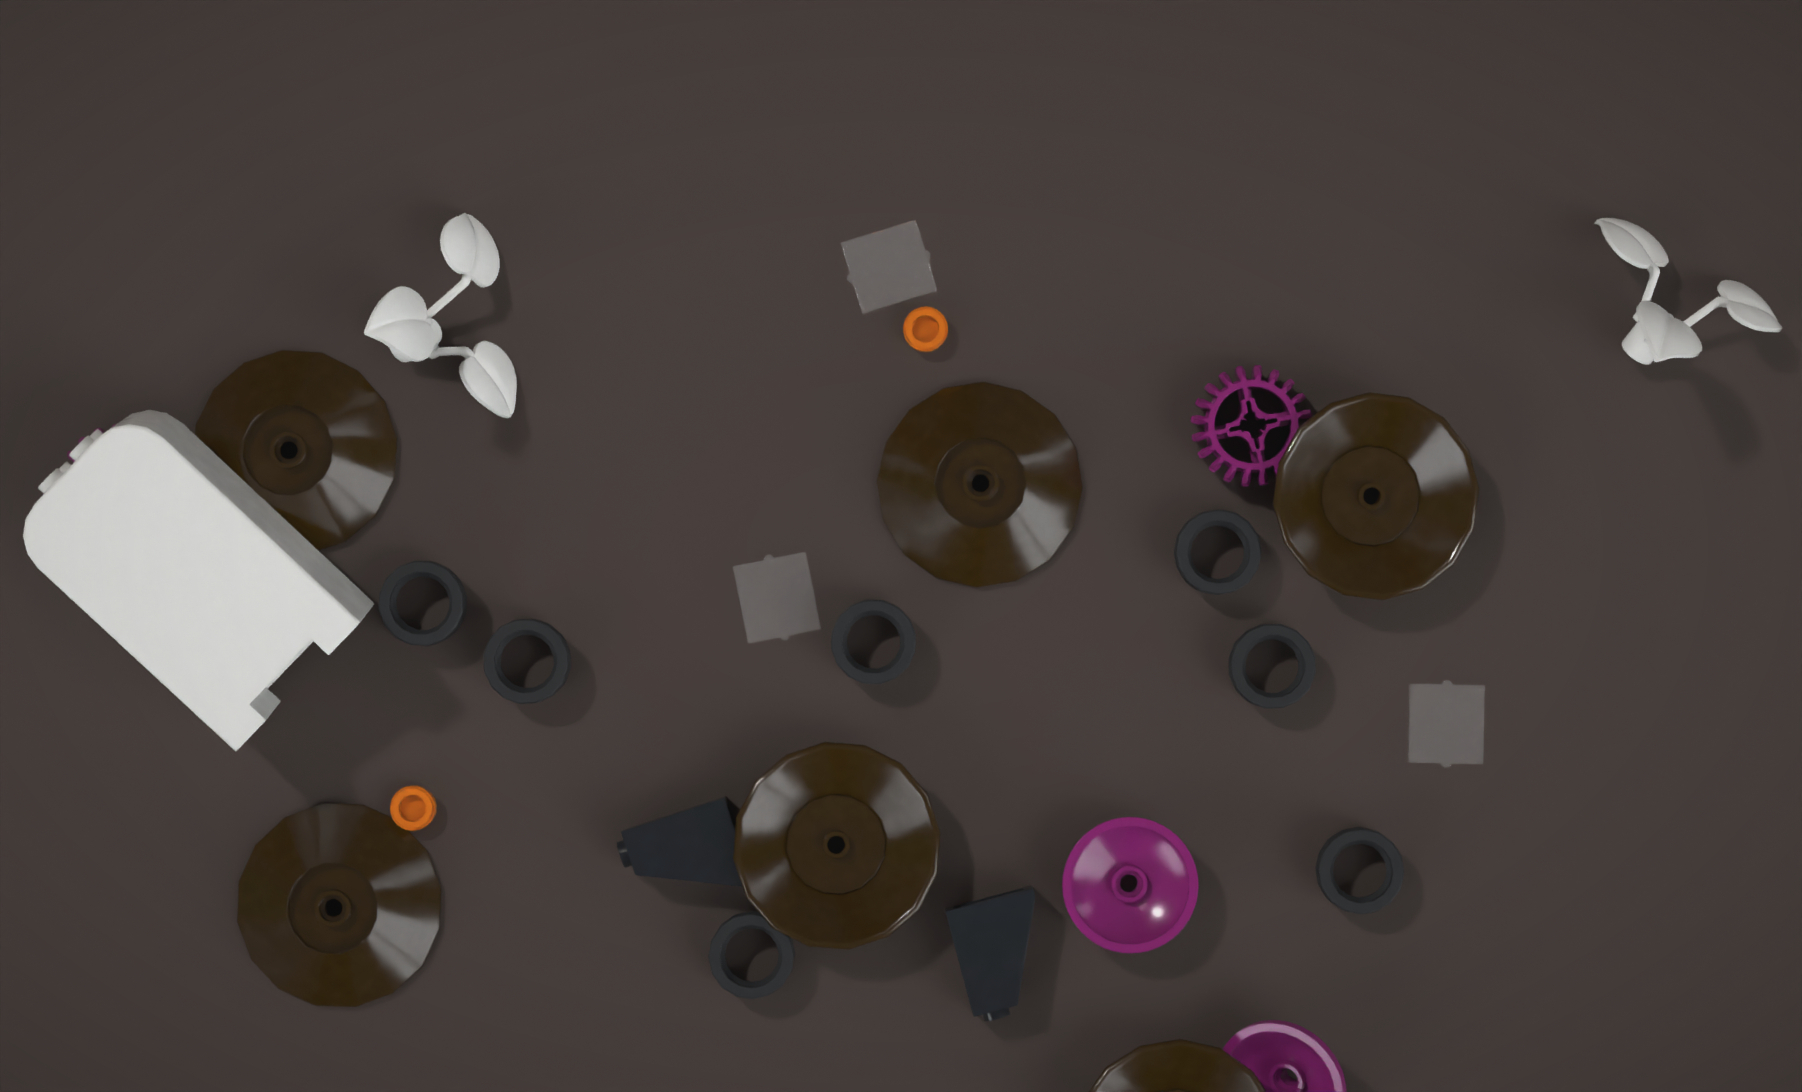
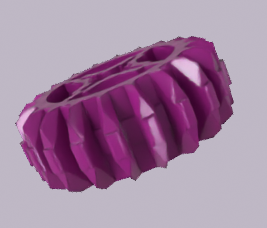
(1214, 433)

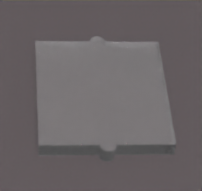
(888, 266)
(776, 597)
(1446, 723)

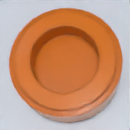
(925, 329)
(413, 807)

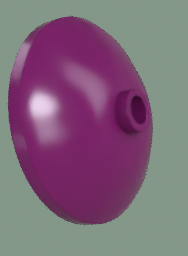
(1135, 918)
(1279, 1045)

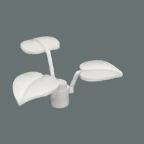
(1657, 332)
(412, 335)

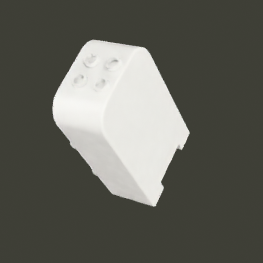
(188, 568)

